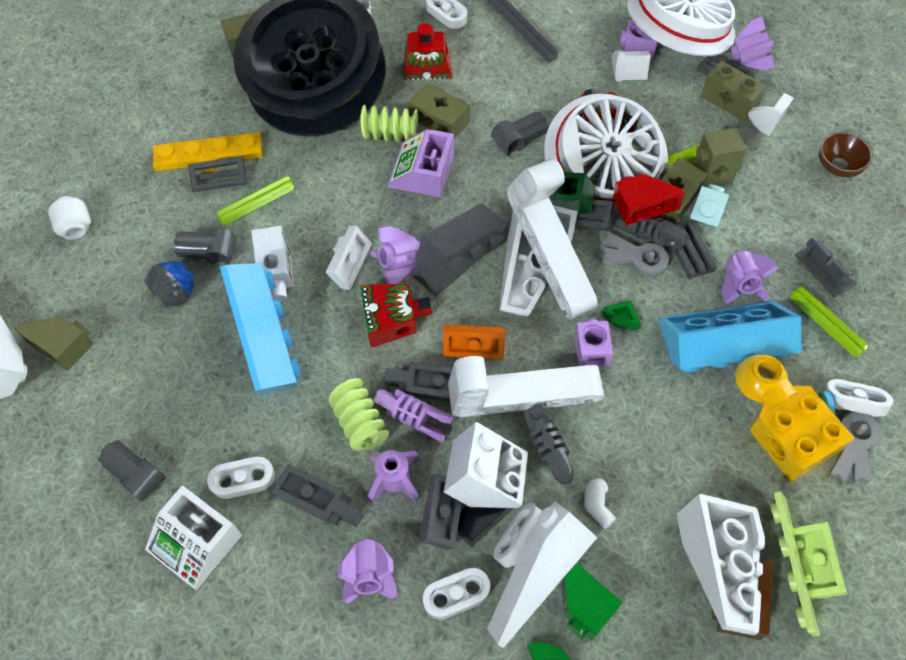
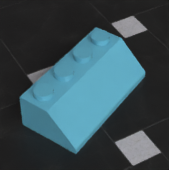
(260, 327)
(731, 335)

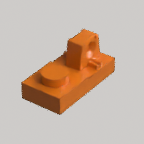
(473, 341)

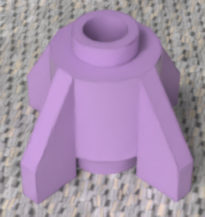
(751, 46)
(397, 253)
(746, 274)
(393, 473)
(366, 571)

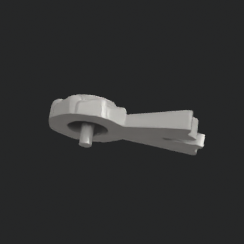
(647, 259)
(855, 455)

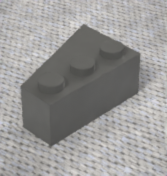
(456, 247)

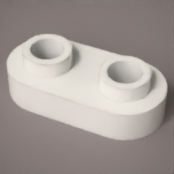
(450, 13)
(859, 398)
(242, 477)
(514, 538)
(455, 591)

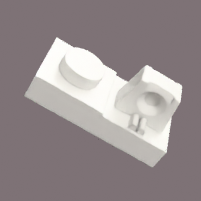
(348, 257)

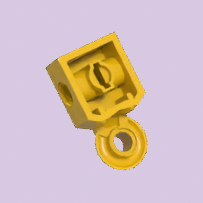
(793, 420)

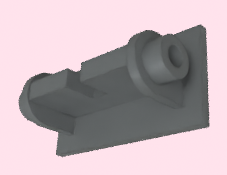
(825, 268)

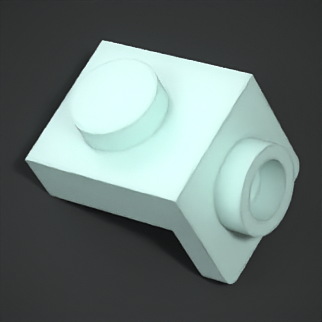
(710, 205)

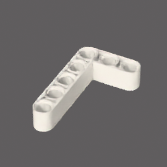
(547, 237)
(478, 394)

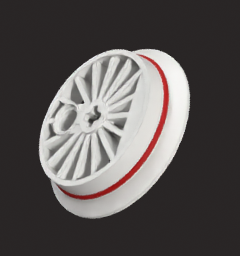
(687, 25)
(564, 141)

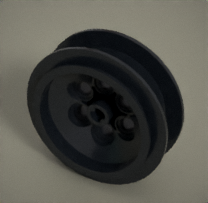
(310, 64)

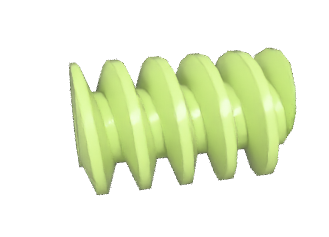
(387, 124)
(356, 416)

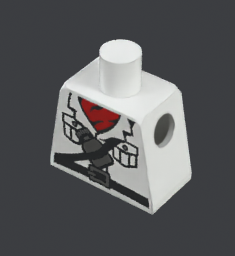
(274, 254)

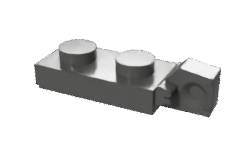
(421, 380)
(315, 497)

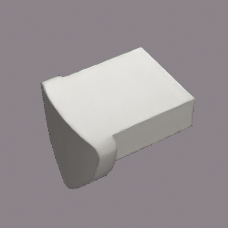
(630, 65)
(766, 117)

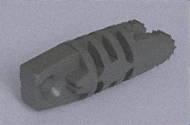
(655, 230)
(549, 443)

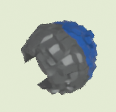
(170, 282)

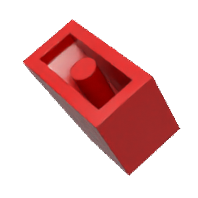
(645, 198)

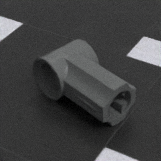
(514, 135)
(212, 246)
(135, 473)

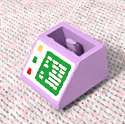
(424, 163)

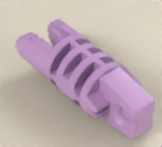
(412, 412)

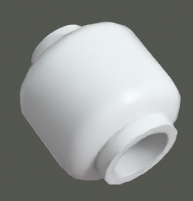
(69, 217)

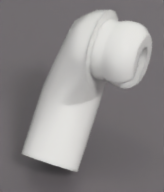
(594, 502)

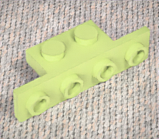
(813, 562)

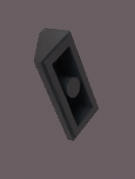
(478, 521)

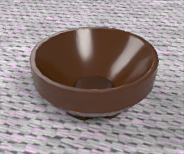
(848, 147)

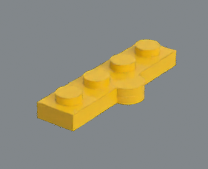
(181, 154)

